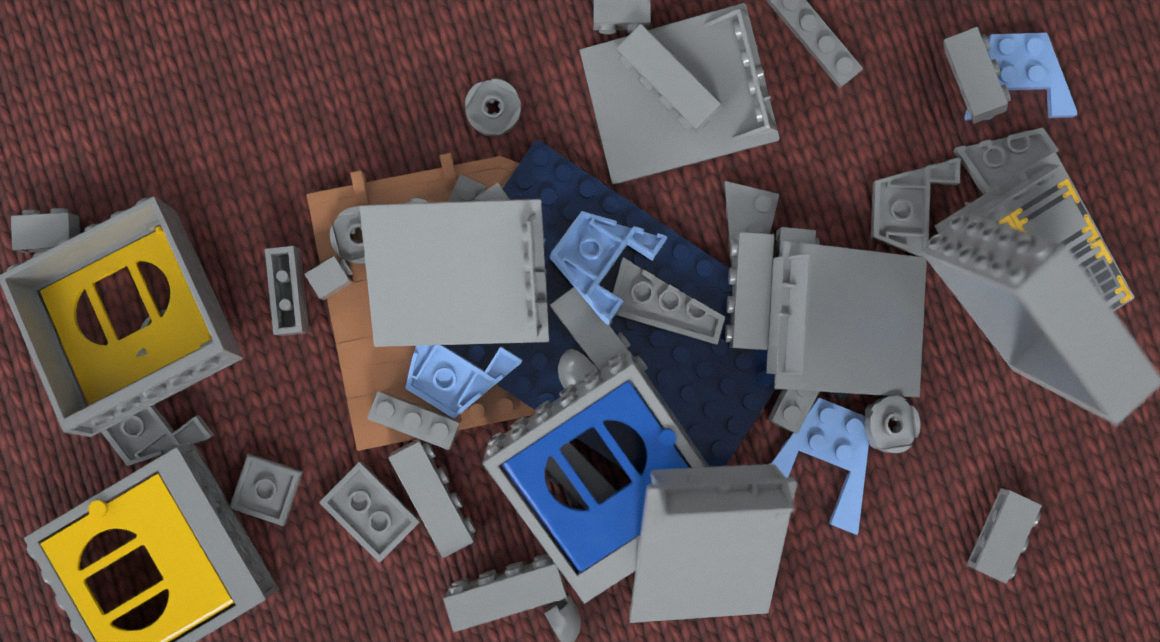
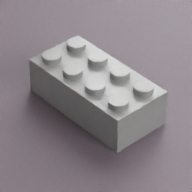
(504, 593)

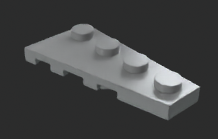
(664, 306)

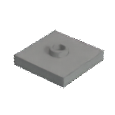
(266, 489)

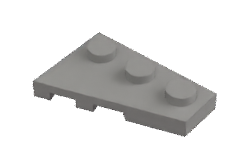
(1001, 159)
(748, 210)

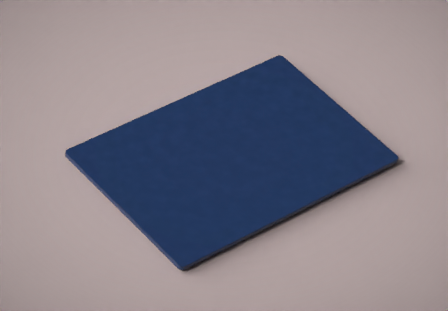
(706, 385)

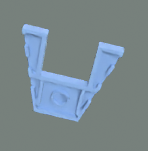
(837, 438)

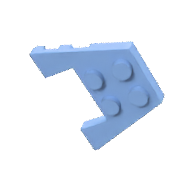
(1031, 64)
(591, 250)
(453, 381)

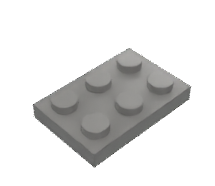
(370, 511)

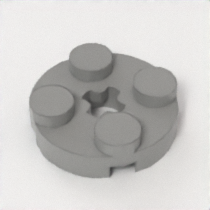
(492, 91)
(341, 236)
(877, 427)

